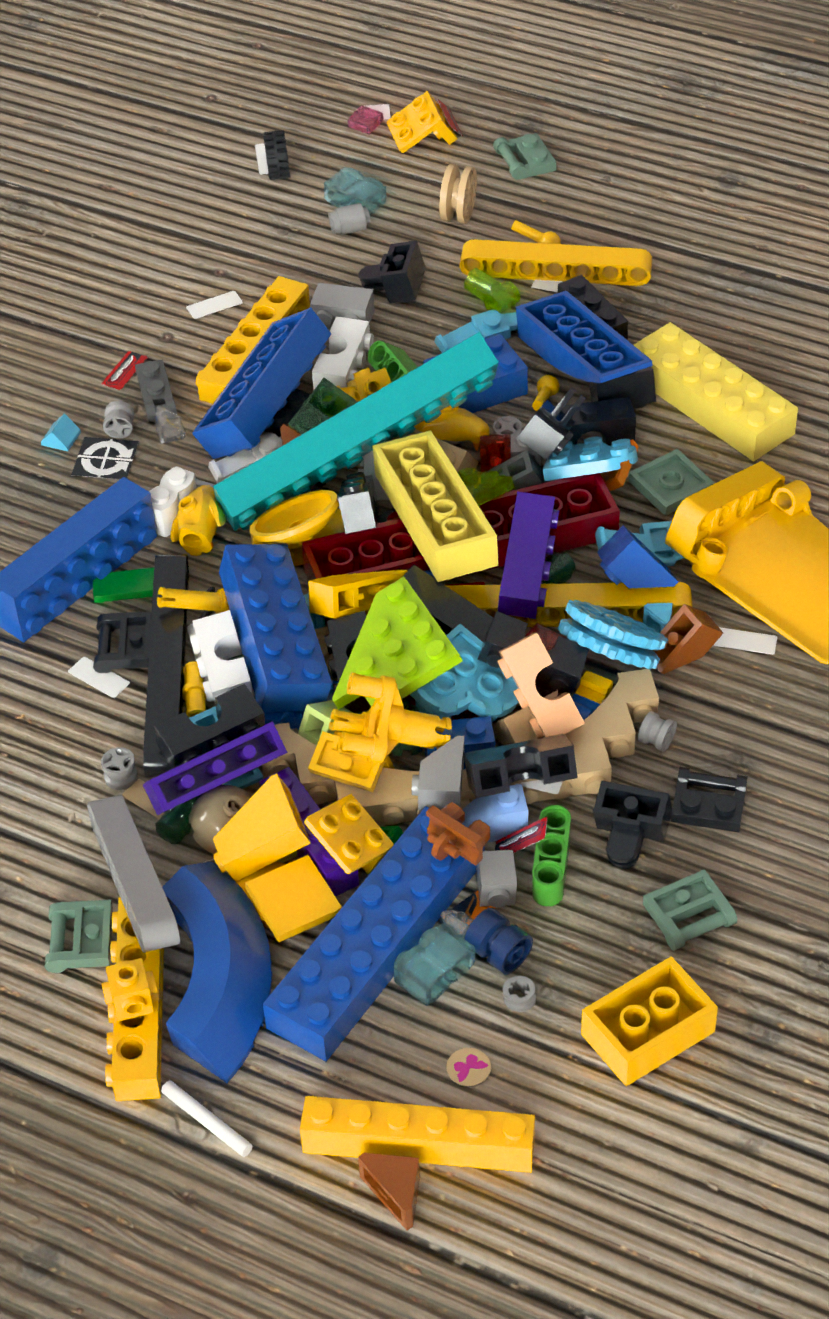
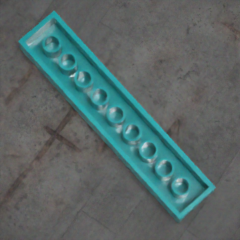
(354, 431)

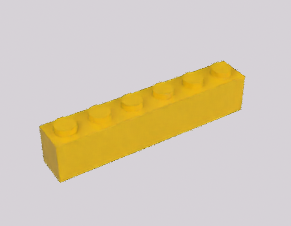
(420, 1132)

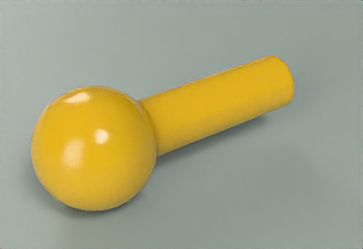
(533, 234)
(546, 387)

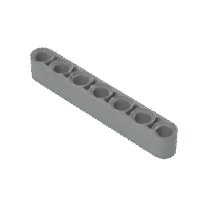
(133, 874)

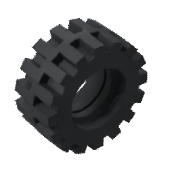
(276, 155)

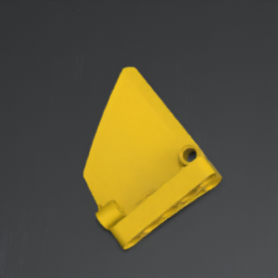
(762, 551)

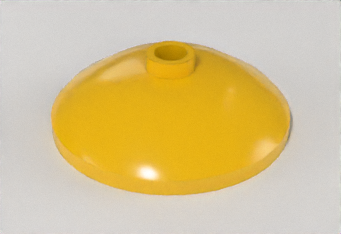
(295, 518)

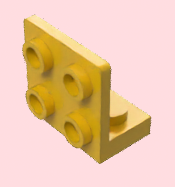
(418, 121)
(345, 767)
(349, 834)

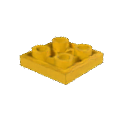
(293, 898)

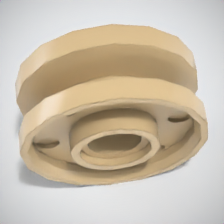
(458, 193)

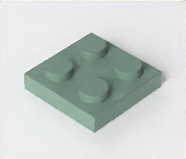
(669, 480)

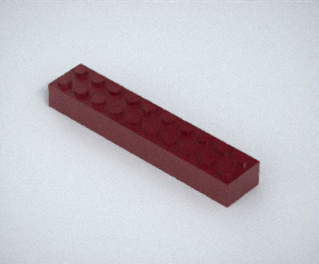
(582, 506)

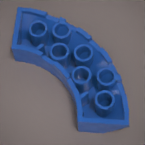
(229, 969)

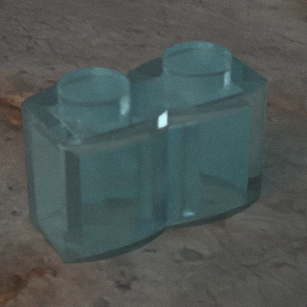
(351, 187)
(433, 964)

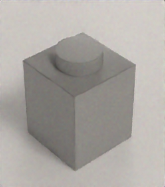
(496, 878)

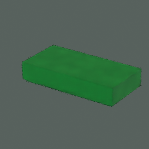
(124, 585)

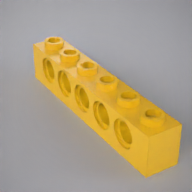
(279, 301)
(139, 1076)

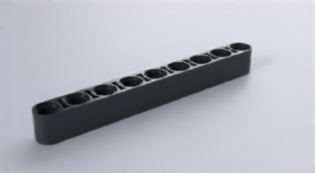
(165, 658)

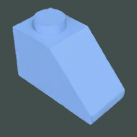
(501, 811)

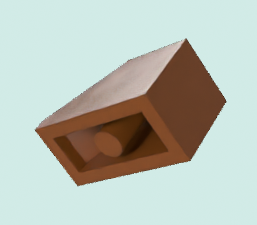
(689, 638)

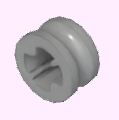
(512, 1000)

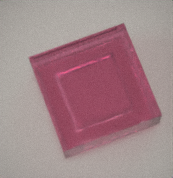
(365, 119)

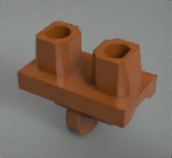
(454, 838)

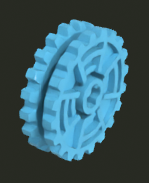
(612, 634)

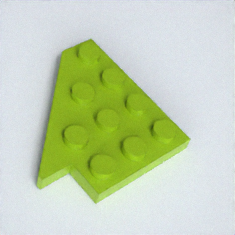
(398, 642)

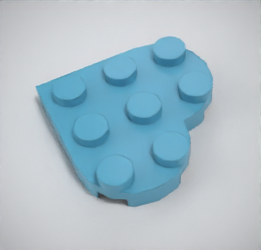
(589, 458)
(469, 684)

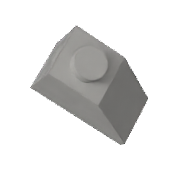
(440, 776)

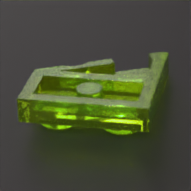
(485, 485)

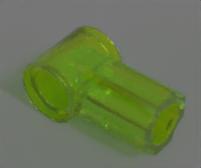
(493, 293)

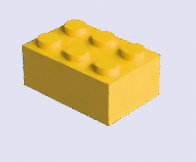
(648, 1020)

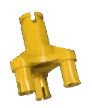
(384, 722)

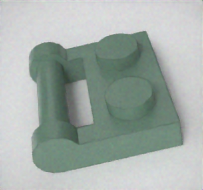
(531, 151)
(685, 900)
(90, 936)

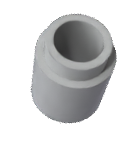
(349, 219)

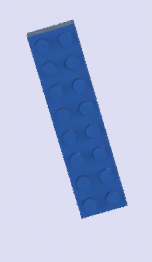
(358, 948)

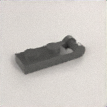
(154, 387)

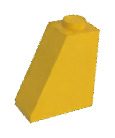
(260, 831)

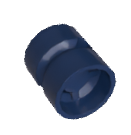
(502, 943)

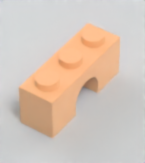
(523, 662)

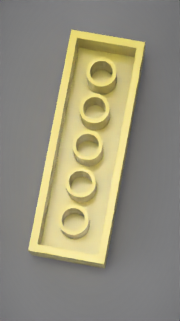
(717, 393)
(435, 506)

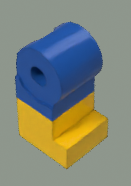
(591, 693)

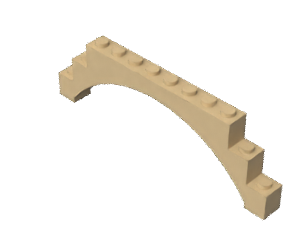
(604, 735)

